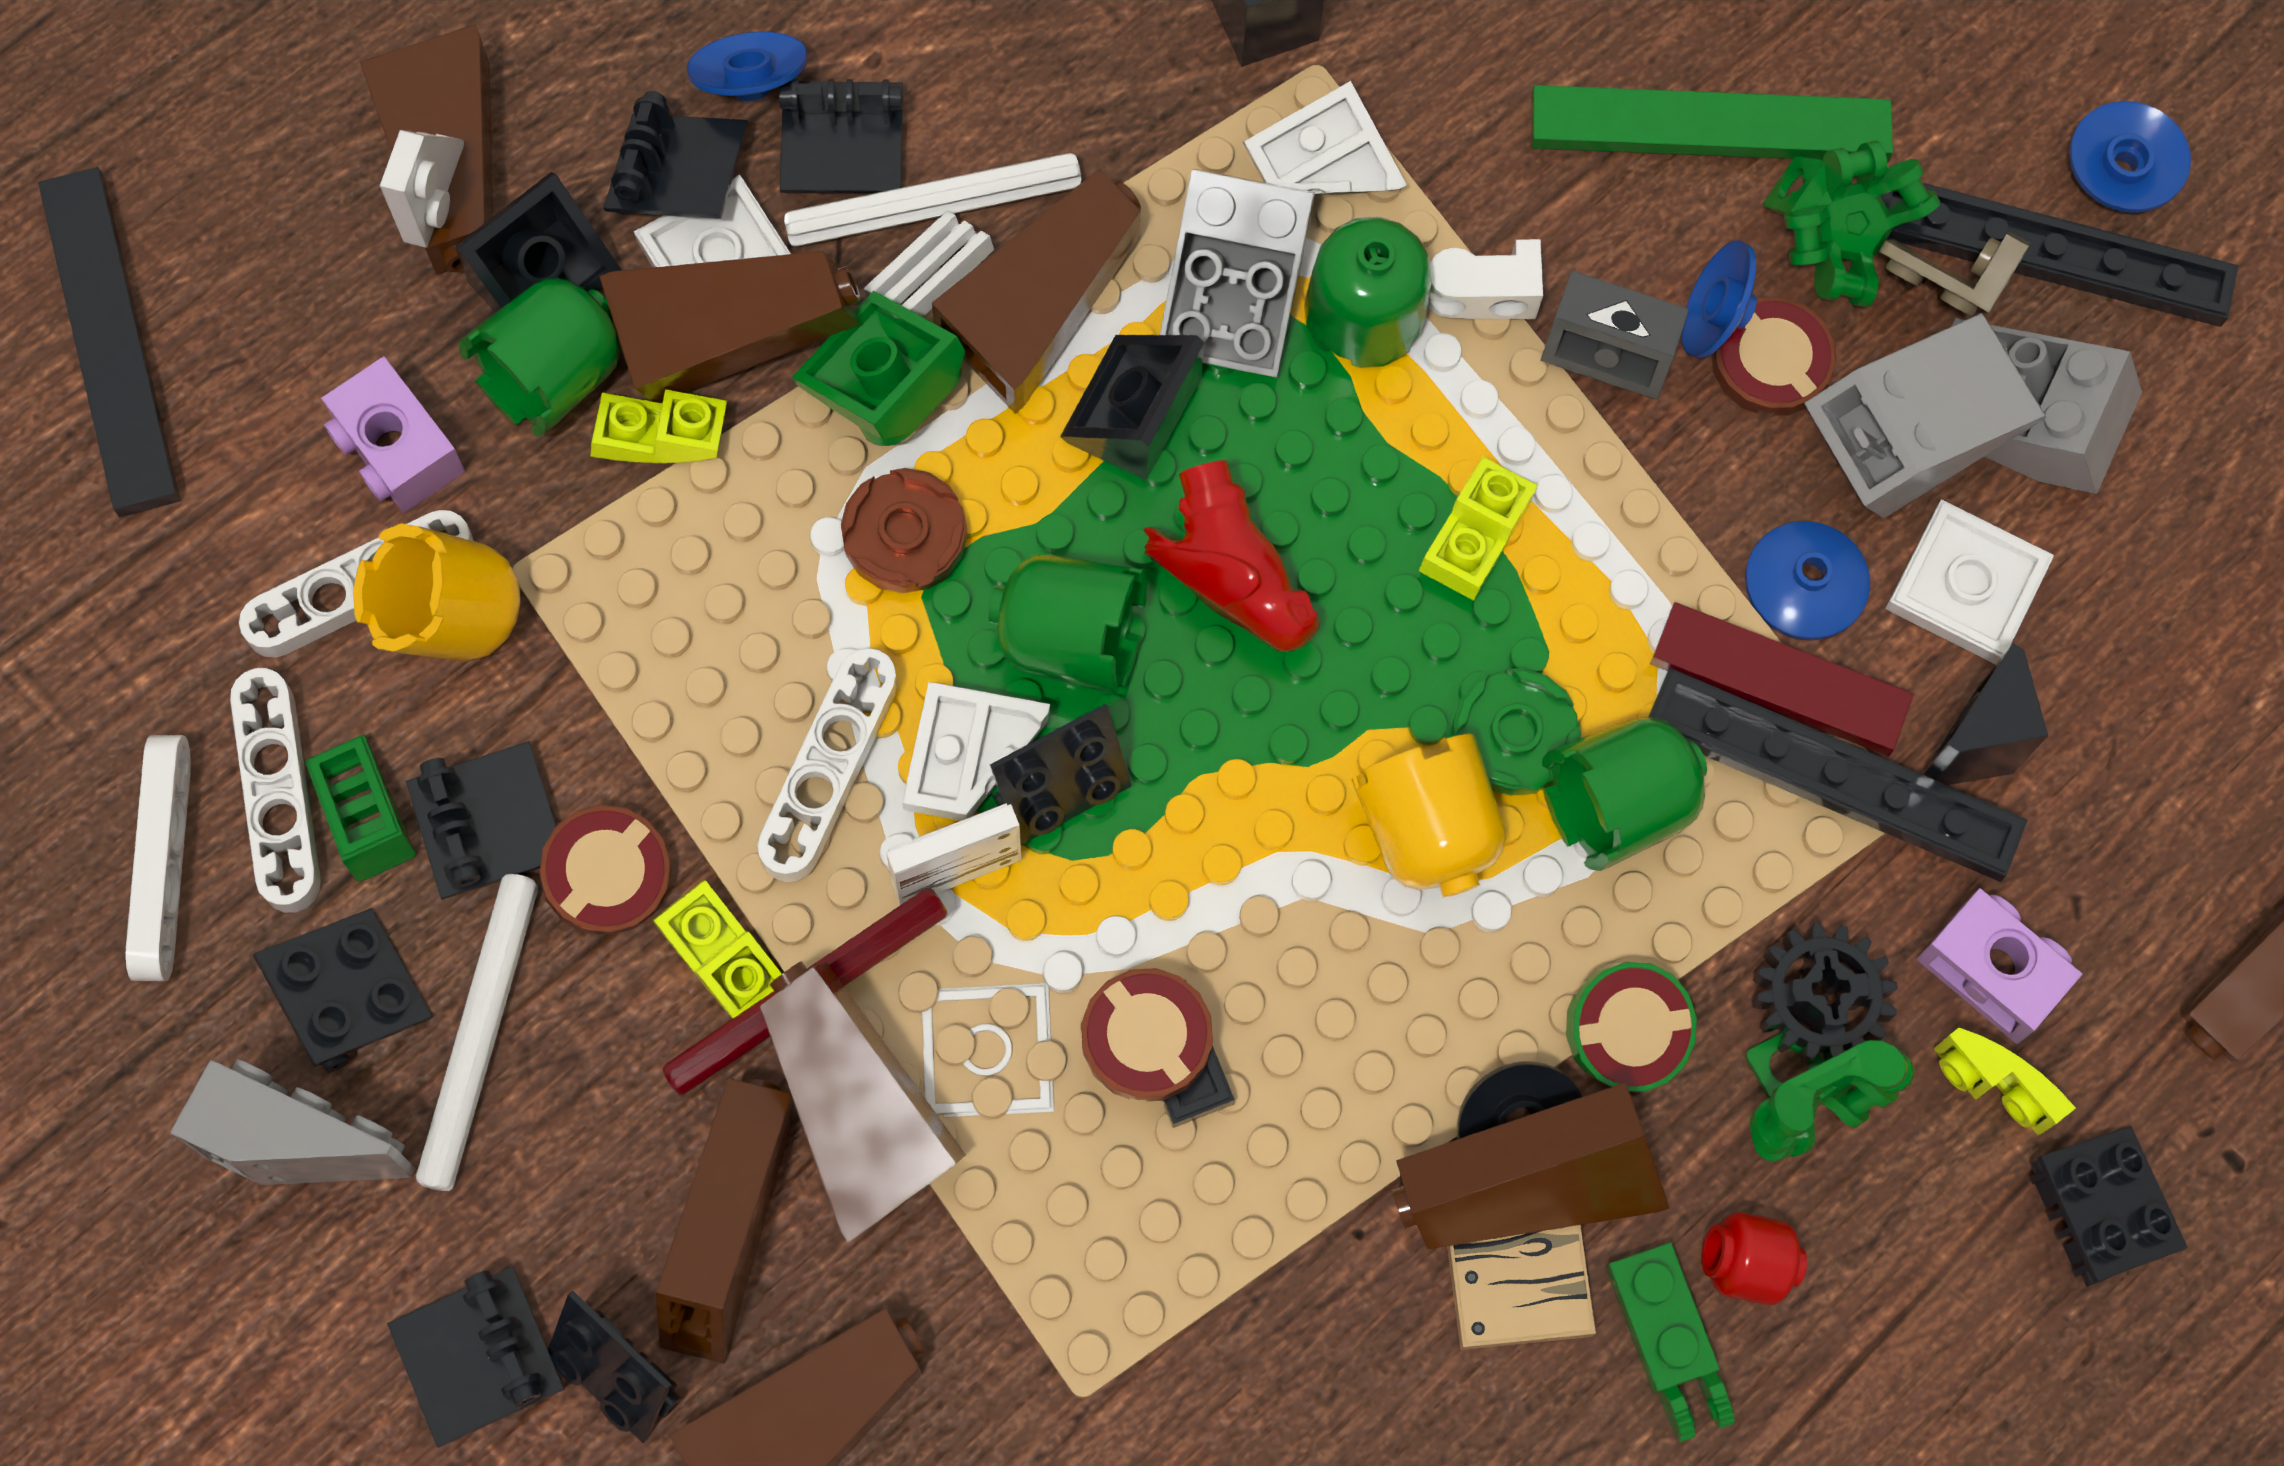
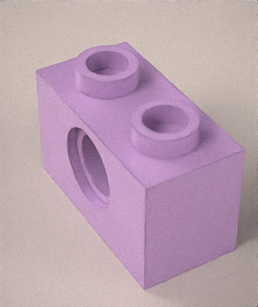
(381, 403)
(1963, 962)

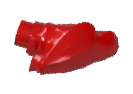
(1232, 562)

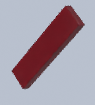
(1783, 679)

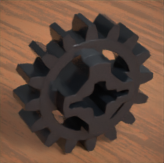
(1823, 967)

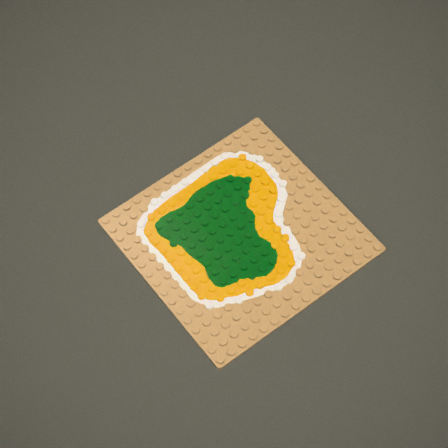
(1241, 851)

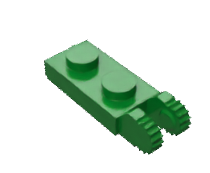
(1669, 1335)

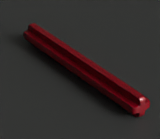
(847, 963)

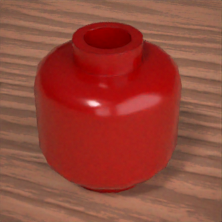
(1753, 1258)

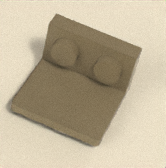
(1993, 265)

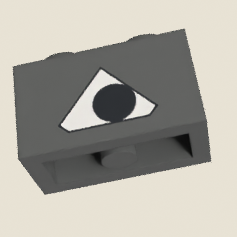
(1614, 335)

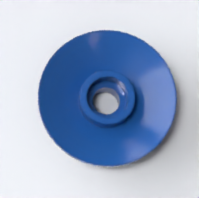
(747, 64)
(2142, 139)
(1720, 299)
(1791, 600)

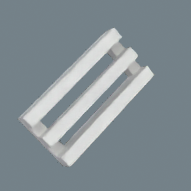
(922, 264)

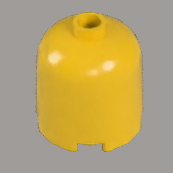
(436, 595)
(1434, 816)

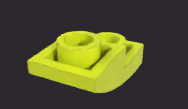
(652, 432)
(1478, 528)
(717, 949)
(1980, 1064)

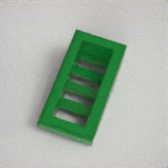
(372, 845)

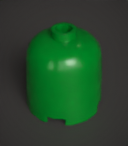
(1368, 291)
(544, 352)
(1070, 620)
(1625, 789)

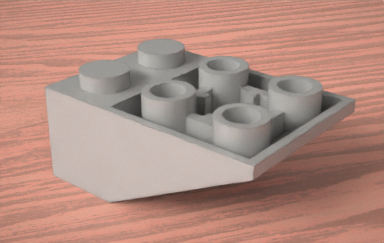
(1237, 269)
(2087, 404)
(1924, 413)
(275, 1139)

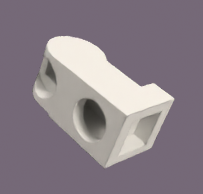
(1487, 285)

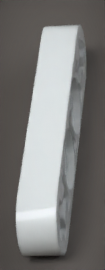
(337, 571)
(834, 766)
(266, 791)
(158, 858)

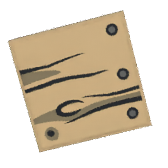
(1521, 1289)

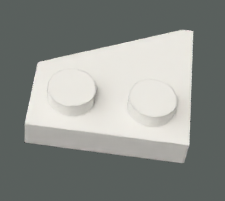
(1326, 148)
(419, 182)
(958, 741)

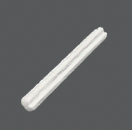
(932, 199)
(477, 1033)

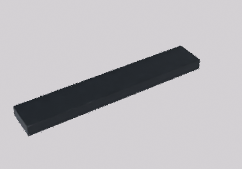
(2077, 255)
(109, 342)
(1840, 776)

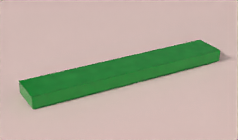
(1705, 122)

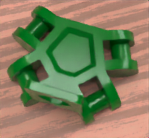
(1847, 219)
(1785, 1120)

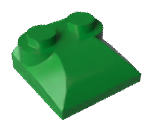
(884, 370)

